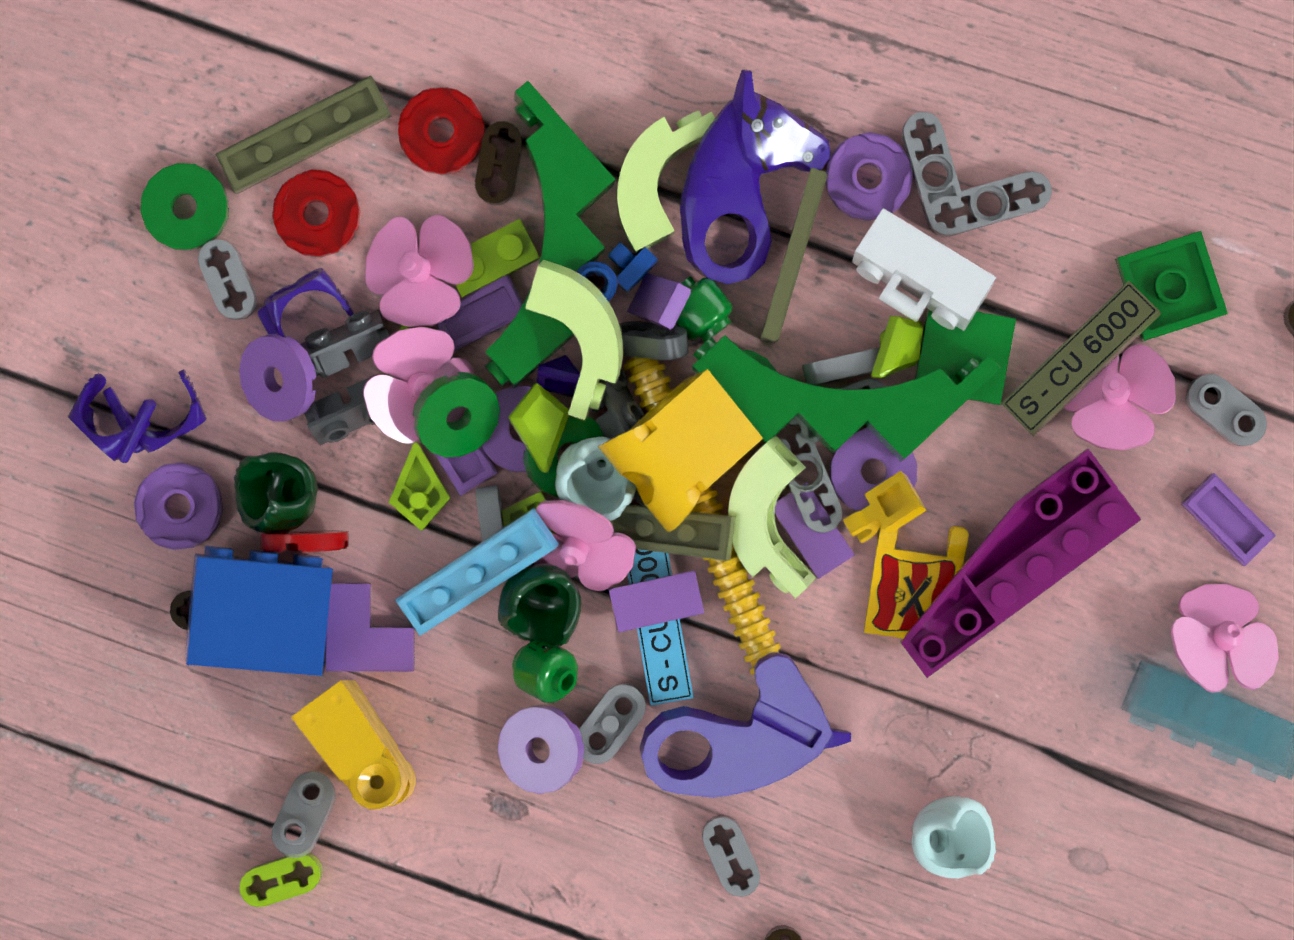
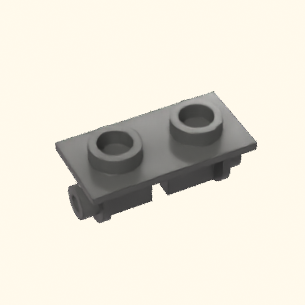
(358, 333)
(621, 408)
(333, 420)

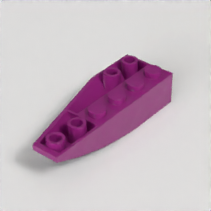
(1022, 557)

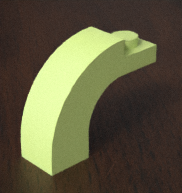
(638, 180)
(588, 314)
(755, 528)

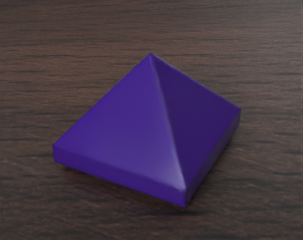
(558, 376)

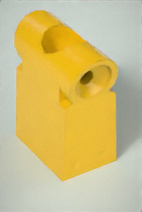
(682, 447)
(357, 746)

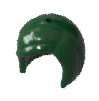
(267, 496)
(540, 604)

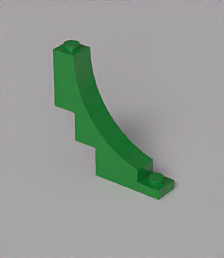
(569, 184)
(896, 414)

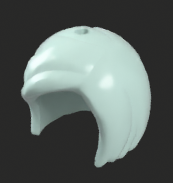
(591, 482)
(964, 837)

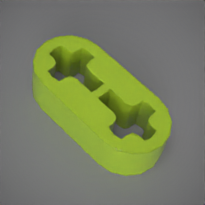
(284, 889)

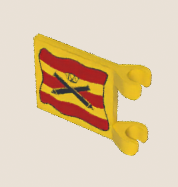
(908, 582)

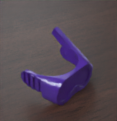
(275, 303)
(154, 440)
(116, 446)

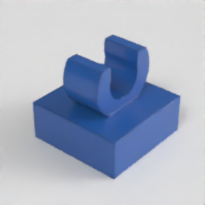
(633, 267)

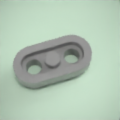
(1226, 411)
(611, 723)
(304, 813)

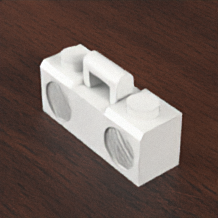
(925, 268)

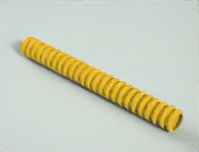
(729, 575)

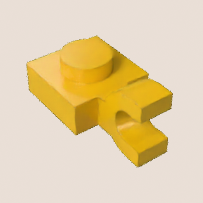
(891, 505)

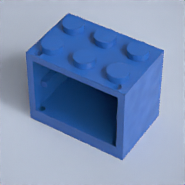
(258, 612)

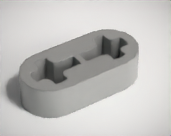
(237, 275)
(840, 367)
(489, 510)
(740, 851)

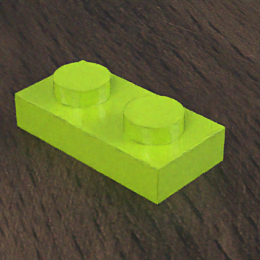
(499, 256)

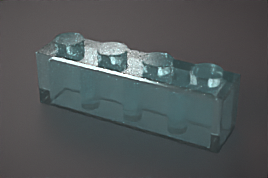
(1213, 719)

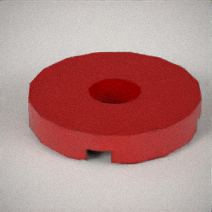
(435, 105)
(342, 213)
(305, 541)

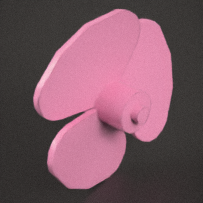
(409, 279)
(418, 359)
(1104, 406)
(586, 545)
(1213, 630)

